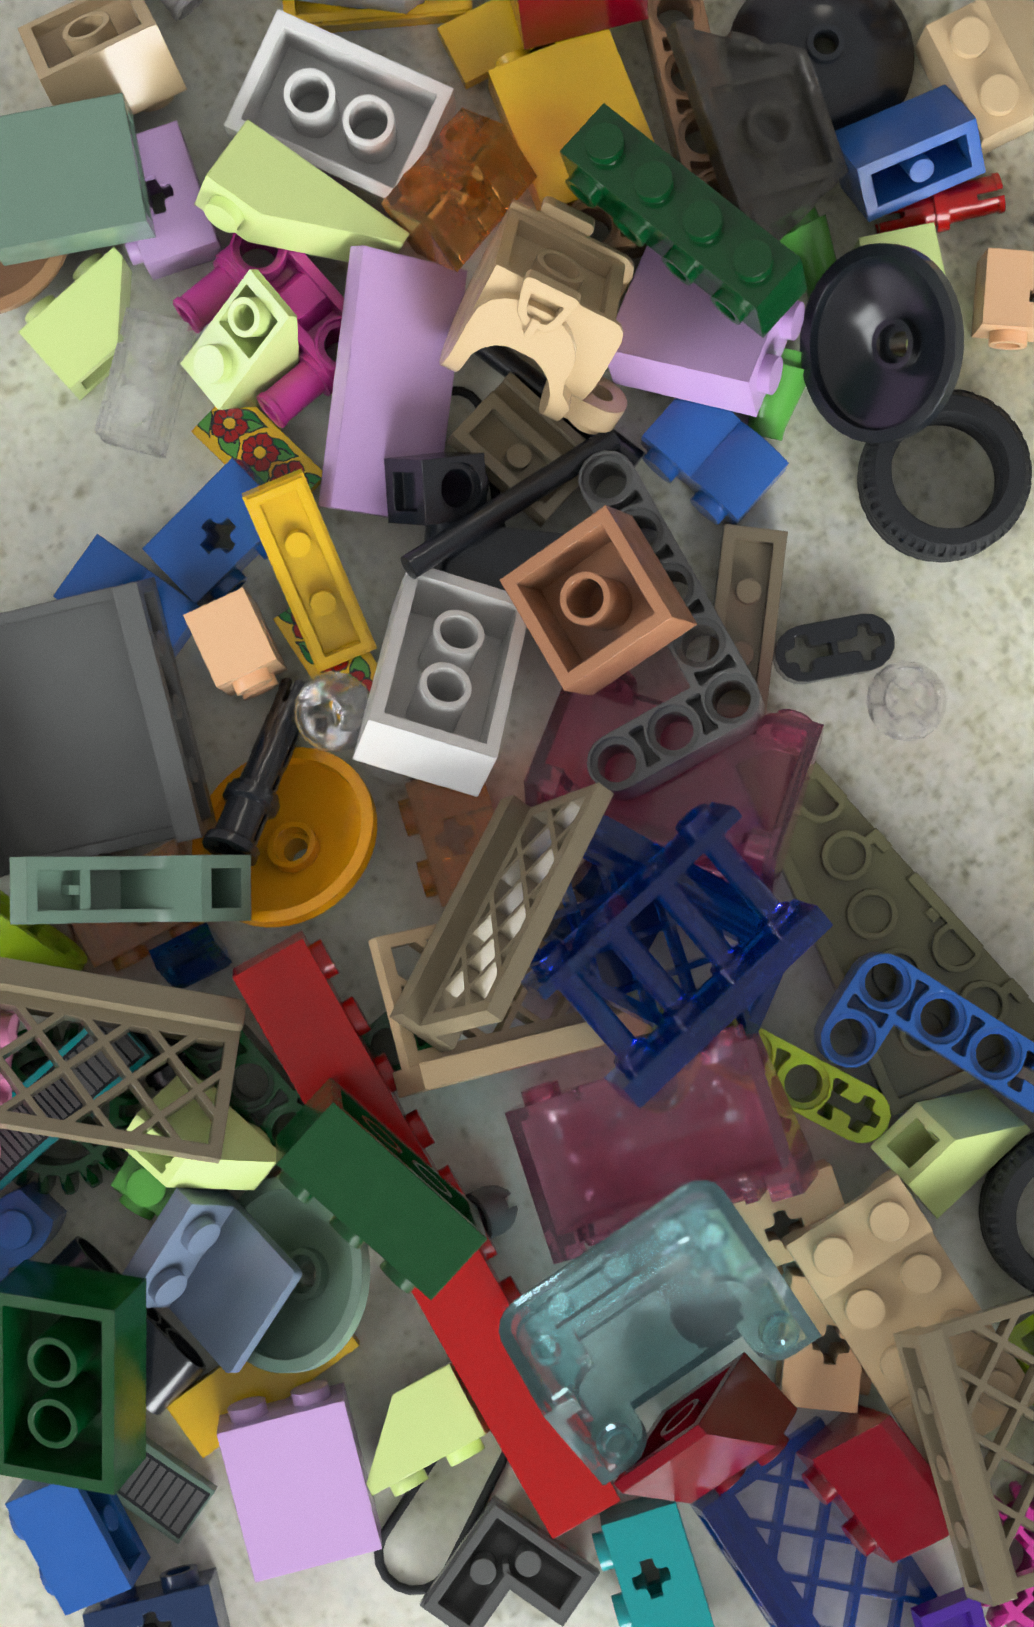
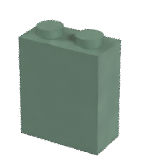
(71, 180)

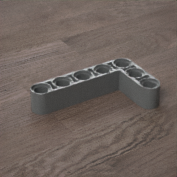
(706, 679)

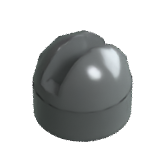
(493, 1209)

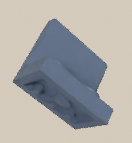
(215, 1272)

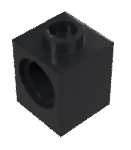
(416, 491)

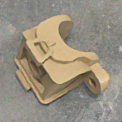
(555, 300)

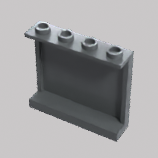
(95, 729)

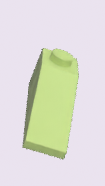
(288, 203)

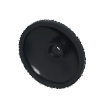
(871, 54)
(858, 338)

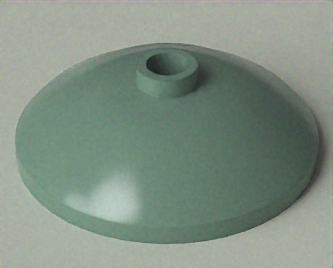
(322, 1309)

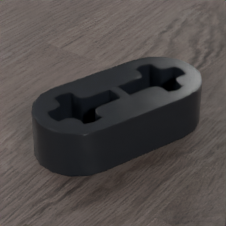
(831, 633)

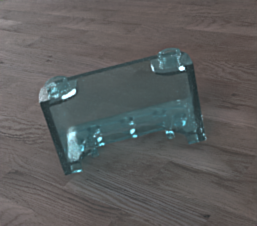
(644, 1316)

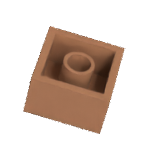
(598, 601)

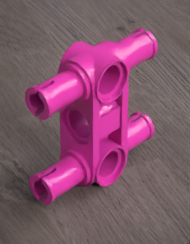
(305, 292)

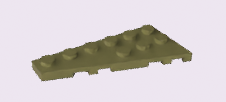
(890, 909)

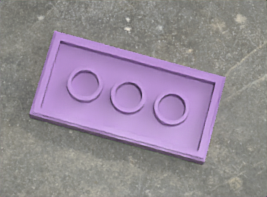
(388, 376)

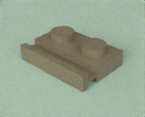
(517, 442)

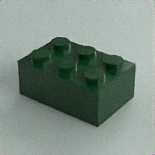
(378, 1191)
(72, 1376)

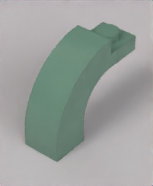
(130, 889)

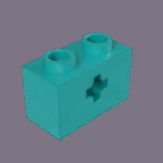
(644, 1531)

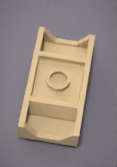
(888, 1273)

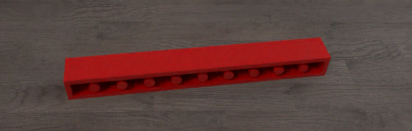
(323, 1039)

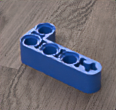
(903, 1010)

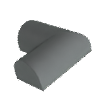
(504, 1555)

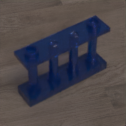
(736, 971)

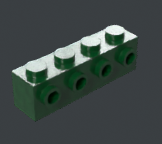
(683, 221)

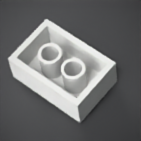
(341, 106)
(443, 682)

